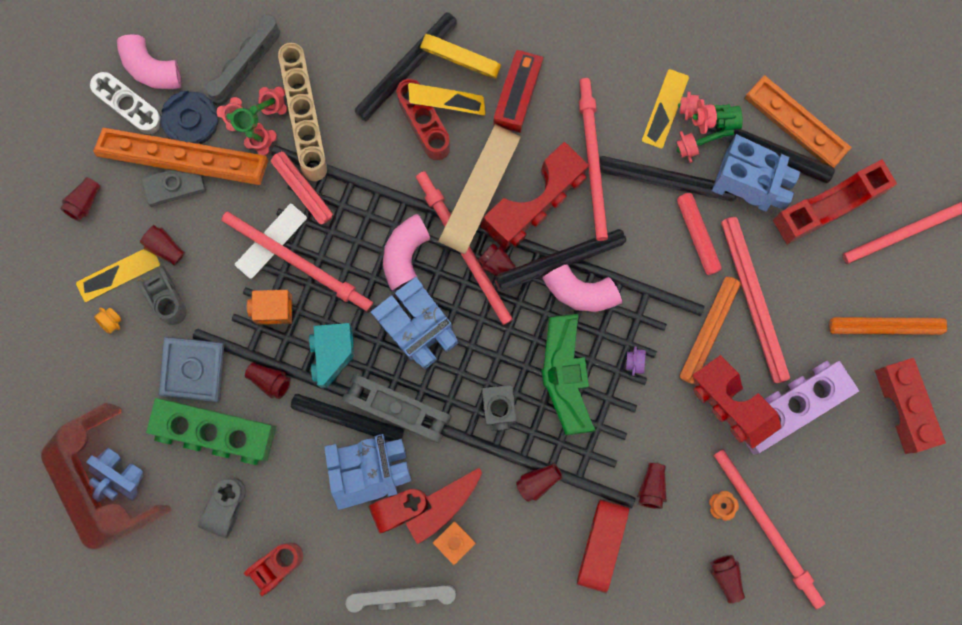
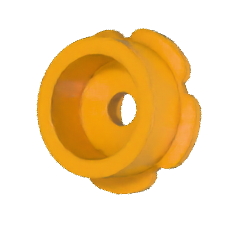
(108, 320)

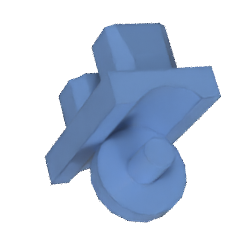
(103, 468)

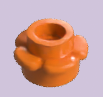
(731, 505)

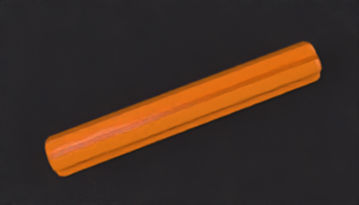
(863, 325)
(710, 328)

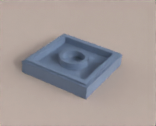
(191, 369)

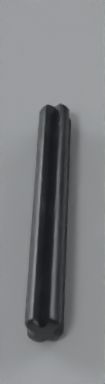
(402, 69)
(796, 161)
(661, 177)
(567, 256)

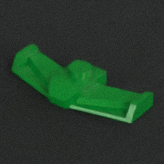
(566, 375)

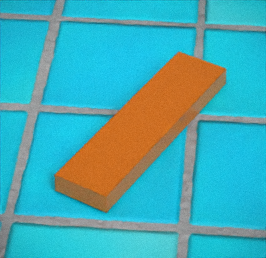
(797, 122)

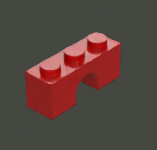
(750, 419)
(918, 422)

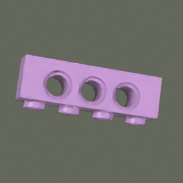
(837, 388)

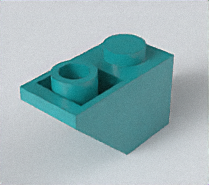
(333, 351)

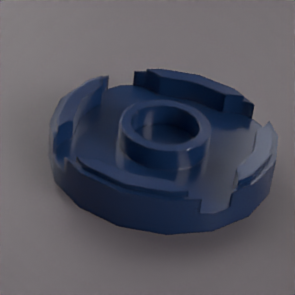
(196, 125)

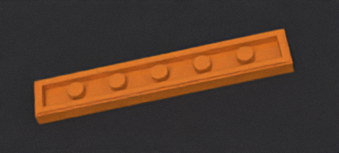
(181, 156)

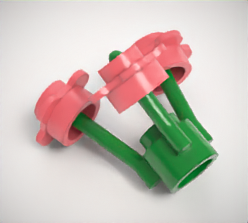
(706, 117)
(246, 119)

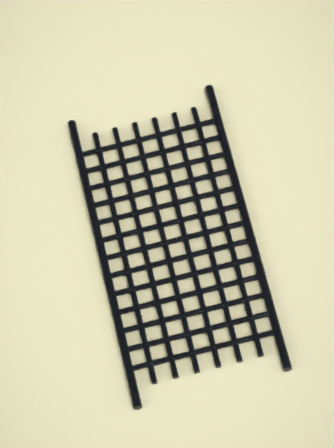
(465, 437)

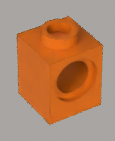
(270, 307)
(454, 543)

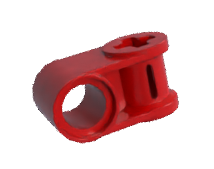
(394, 511)
(270, 569)

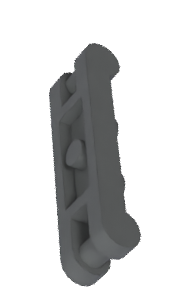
(250, 54)
(396, 408)

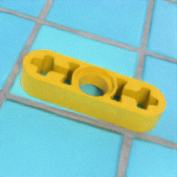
(460, 56)

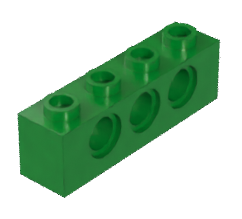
(164, 426)

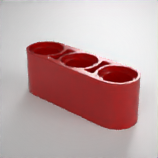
(425, 132)
(603, 546)

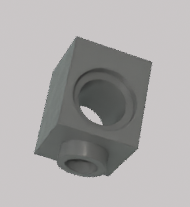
(503, 394)

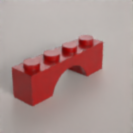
(835, 202)
(511, 219)

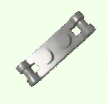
(388, 598)

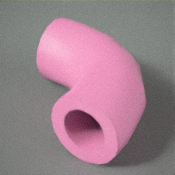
(143, 67)
(399, 251)
(582, 295)

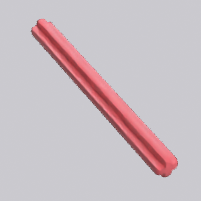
(755, 300)

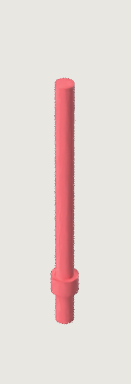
(587, 107)
(436, 200)
(903, 233)
(344, 290)
(802, 578)

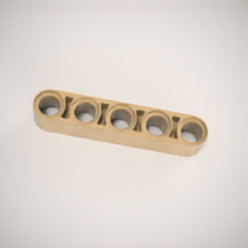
(300, 99)
(479, 189)

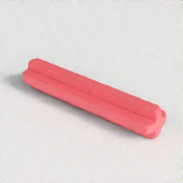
(302, 188)
(699, 234)

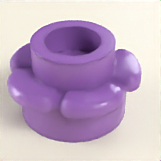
(636, 361)

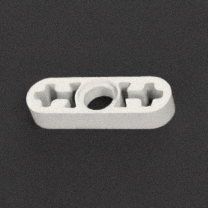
(123, 91)

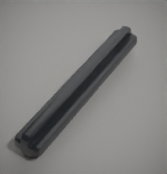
(345, 418)

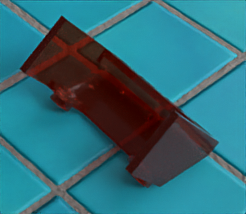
(94, 524)

